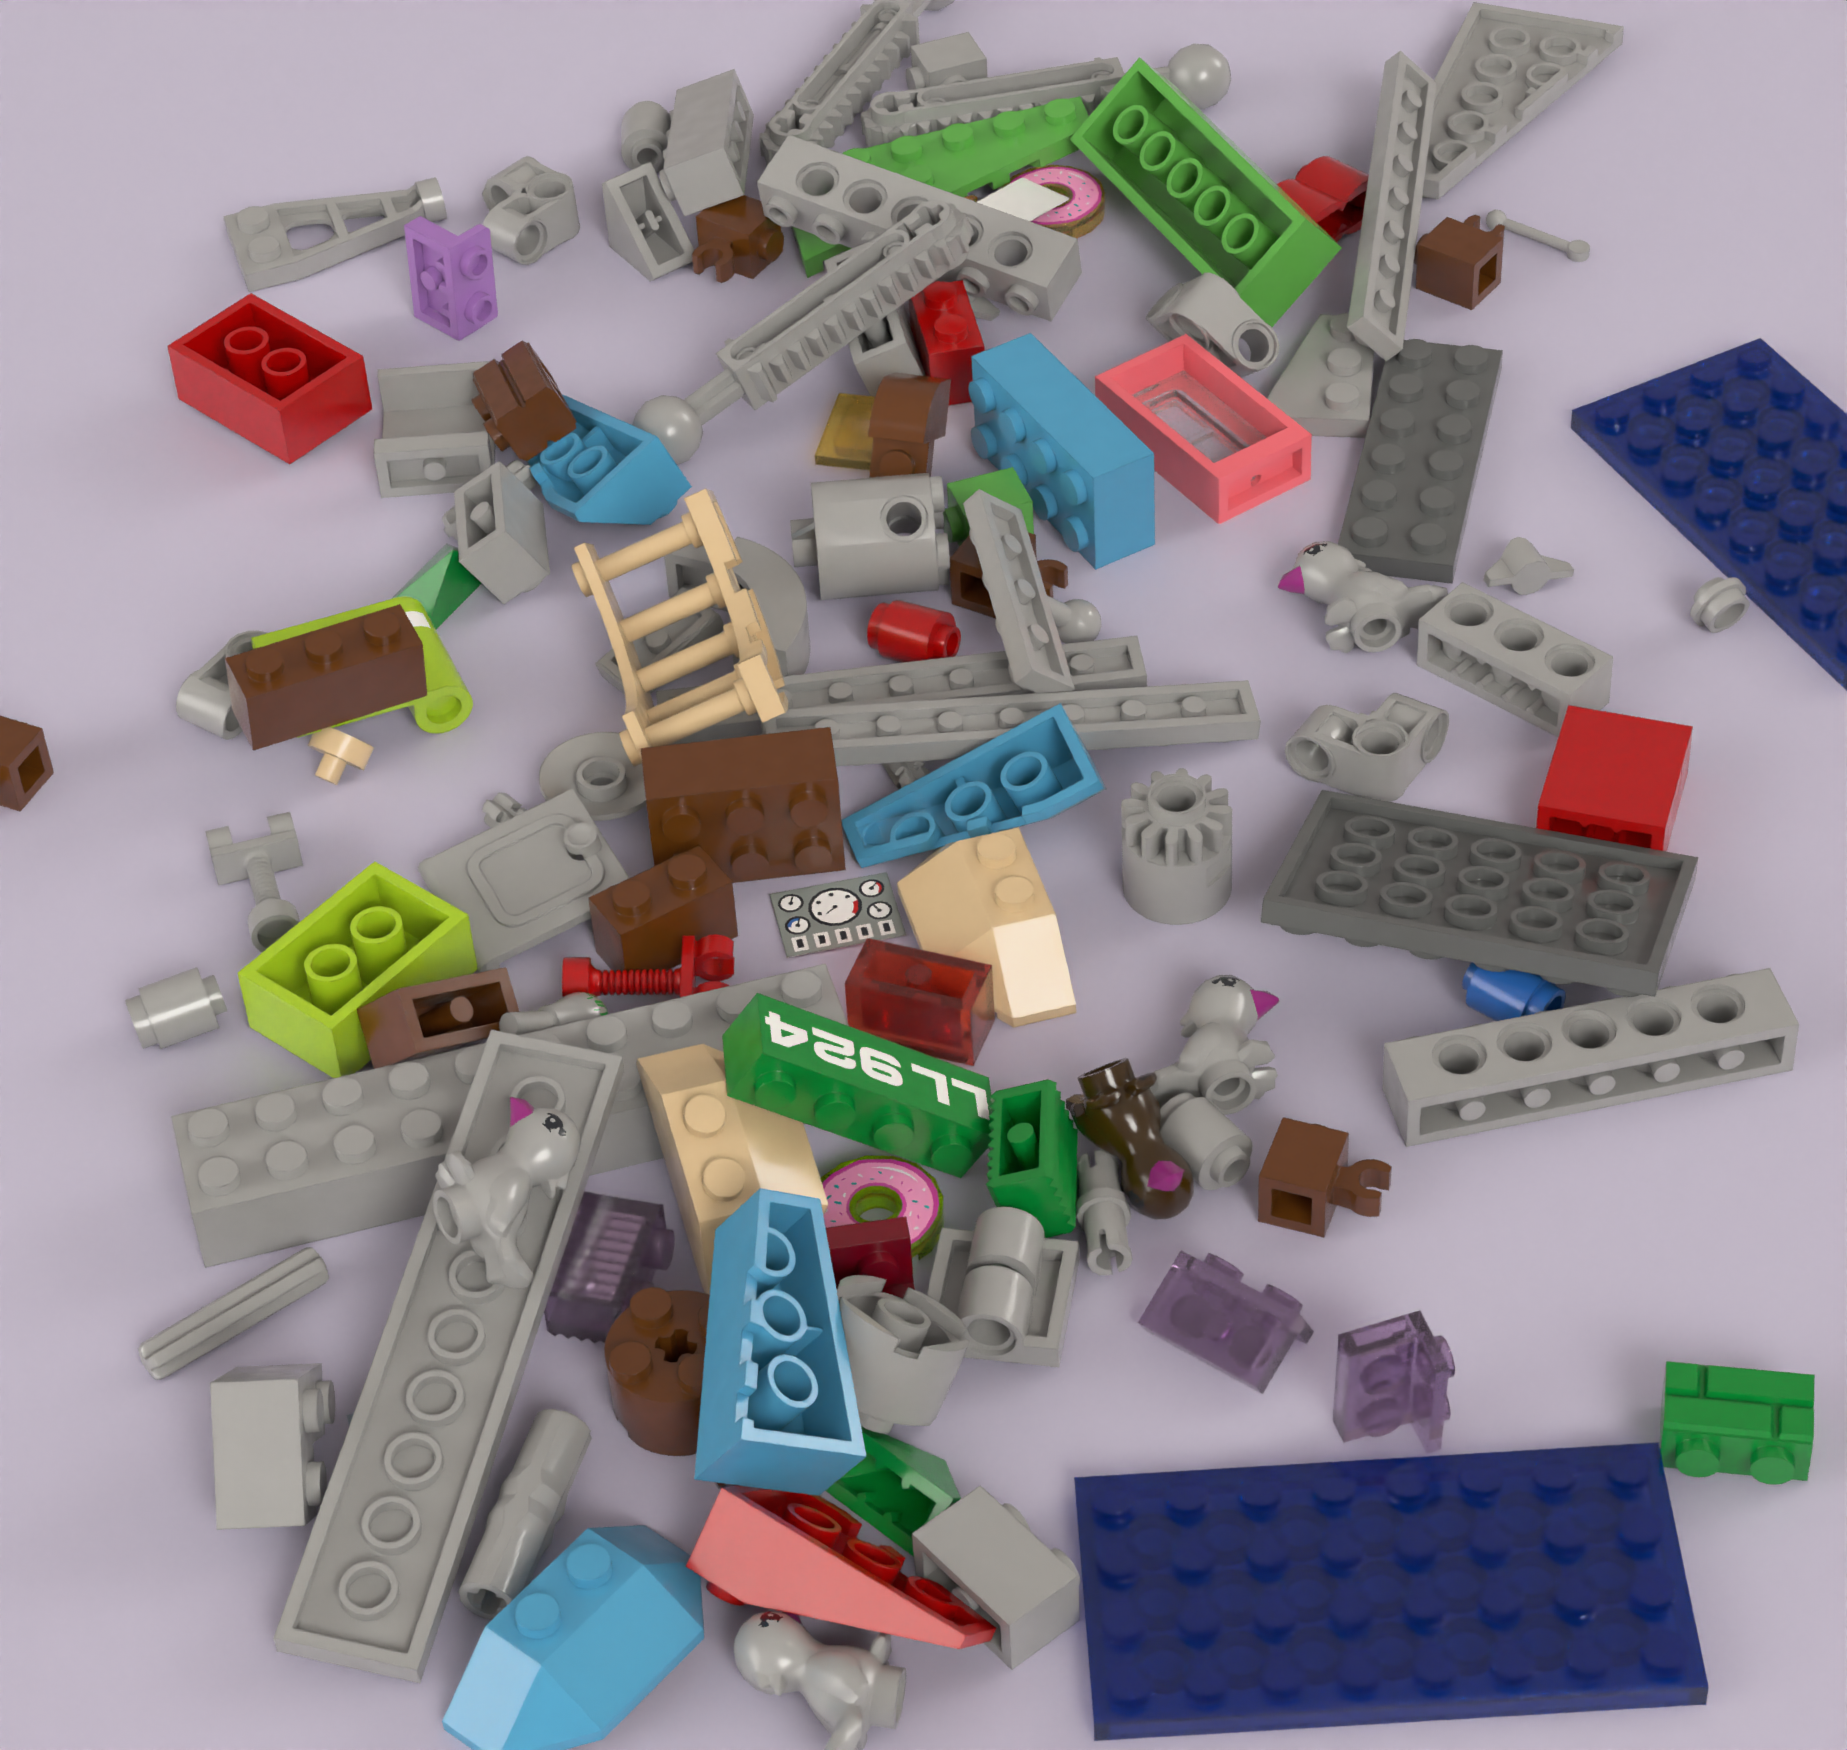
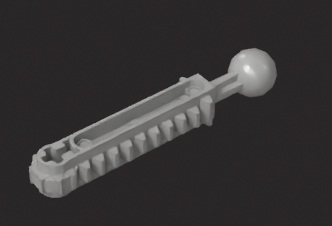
(1195, 70)
(849, 74)
(816, 323)

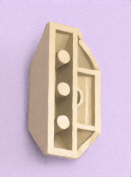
(990, 907)
(720, 1145)

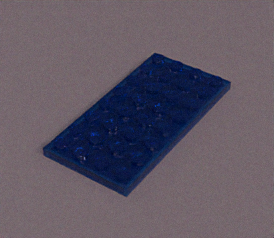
(1750, 475)
(1384, 1592)

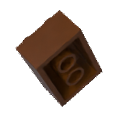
(750, 802)

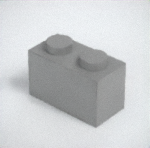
(501, 533)
(1001, 1572)

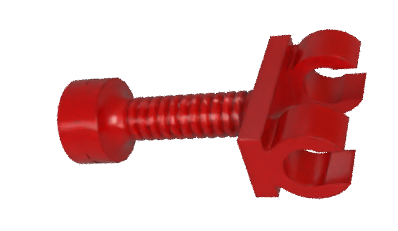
(707, 958)

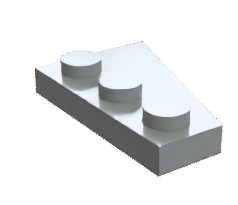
(1328, 381)

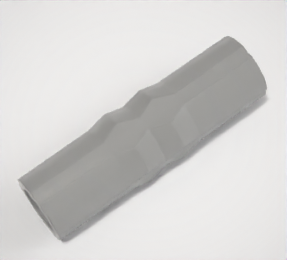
(526, 1512)

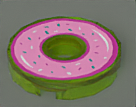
(888, 1185)

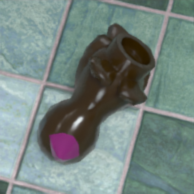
(1124, 1120)

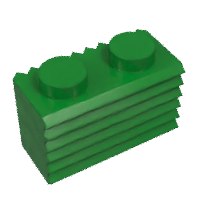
(1034, 1155)

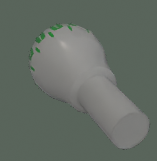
(566, 1010)

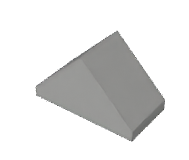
(644, 223)

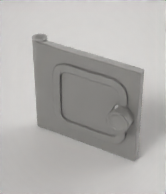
(522, 880)

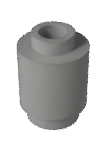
(645, 135)
(176, 1009)
(1206, 1140)

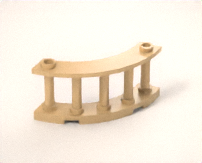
(756, 674)

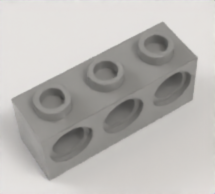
(1512, 658)

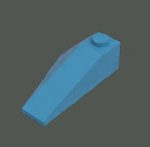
(608, 471)
(994, 788)

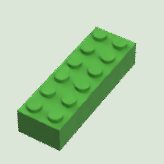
(1204, 192)

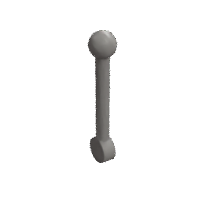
(1576, 250)

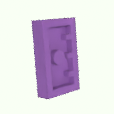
(451, 277)

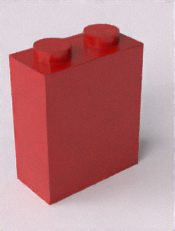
(1616, 778)

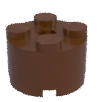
(658, 1368)

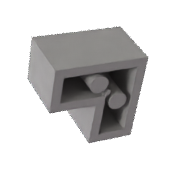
(265, 1444)

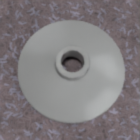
(597, 772)

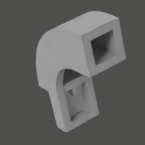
(776, 589)

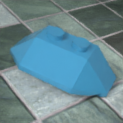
(580, 1644)

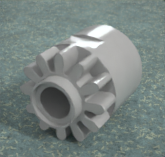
(1177, 848)

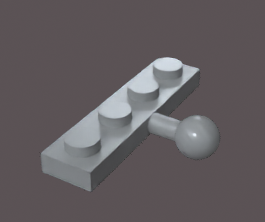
(1024, 613)

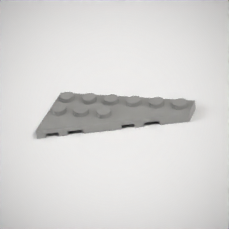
(1502, 77)

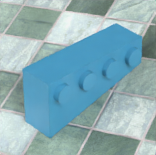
(776, 1354)

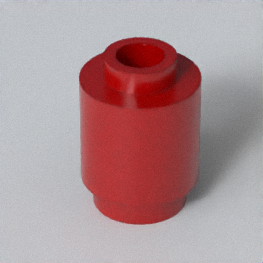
(912, 632)

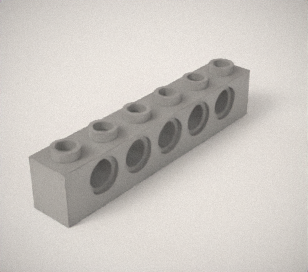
(857, 202)
(1588, 1057)

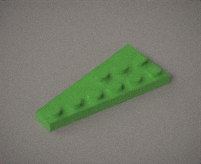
(966, 157)

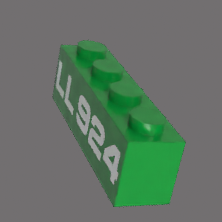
(857, 1085)

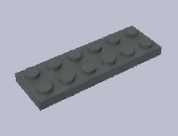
(1421, 460)

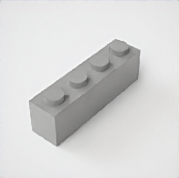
(708, 143)

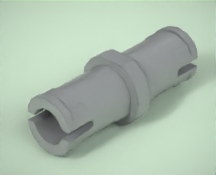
(1103, 1213)

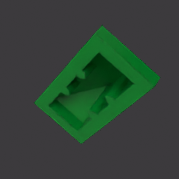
(441, 585)
(896, 1487)

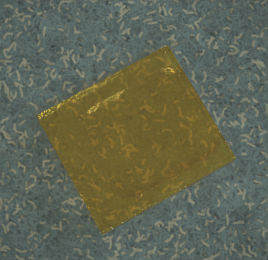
(846, 434)

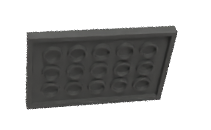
(1483, 893)

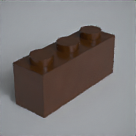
(326, 677)

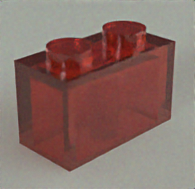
(921, 1000)

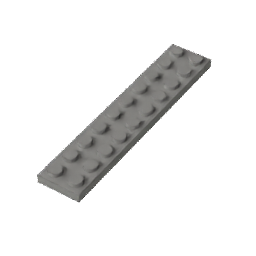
(440, 1389)

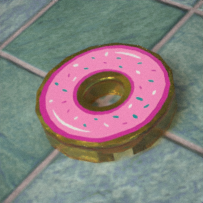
(1085, 194)

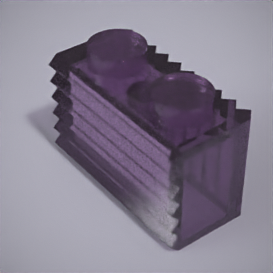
(606, 1261)

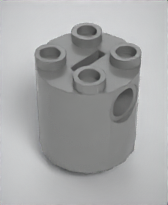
(858, 541)

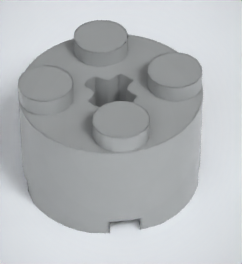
(898, 1352)

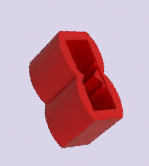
(1330, 194)

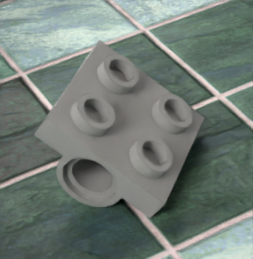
(1007, 1286)

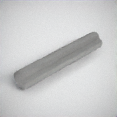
(233, 1313)

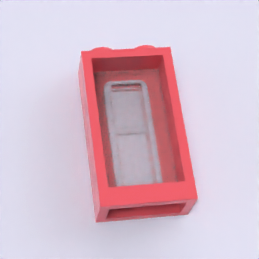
(1207, 428)

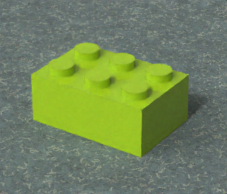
(346, 954)

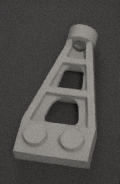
(266, 253)

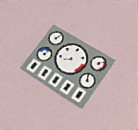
(837, 914)

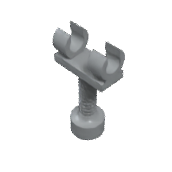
(258, 862)

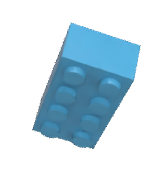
(1066, 448)

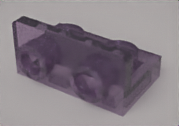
(1225, 1321)
(1393, 1378)

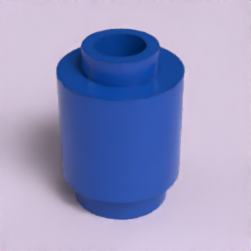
(1510, 993)

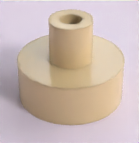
(338, 751)

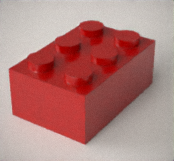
(270, 378)

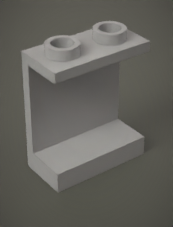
(430, 430)

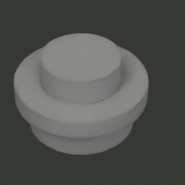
(1719, 604)

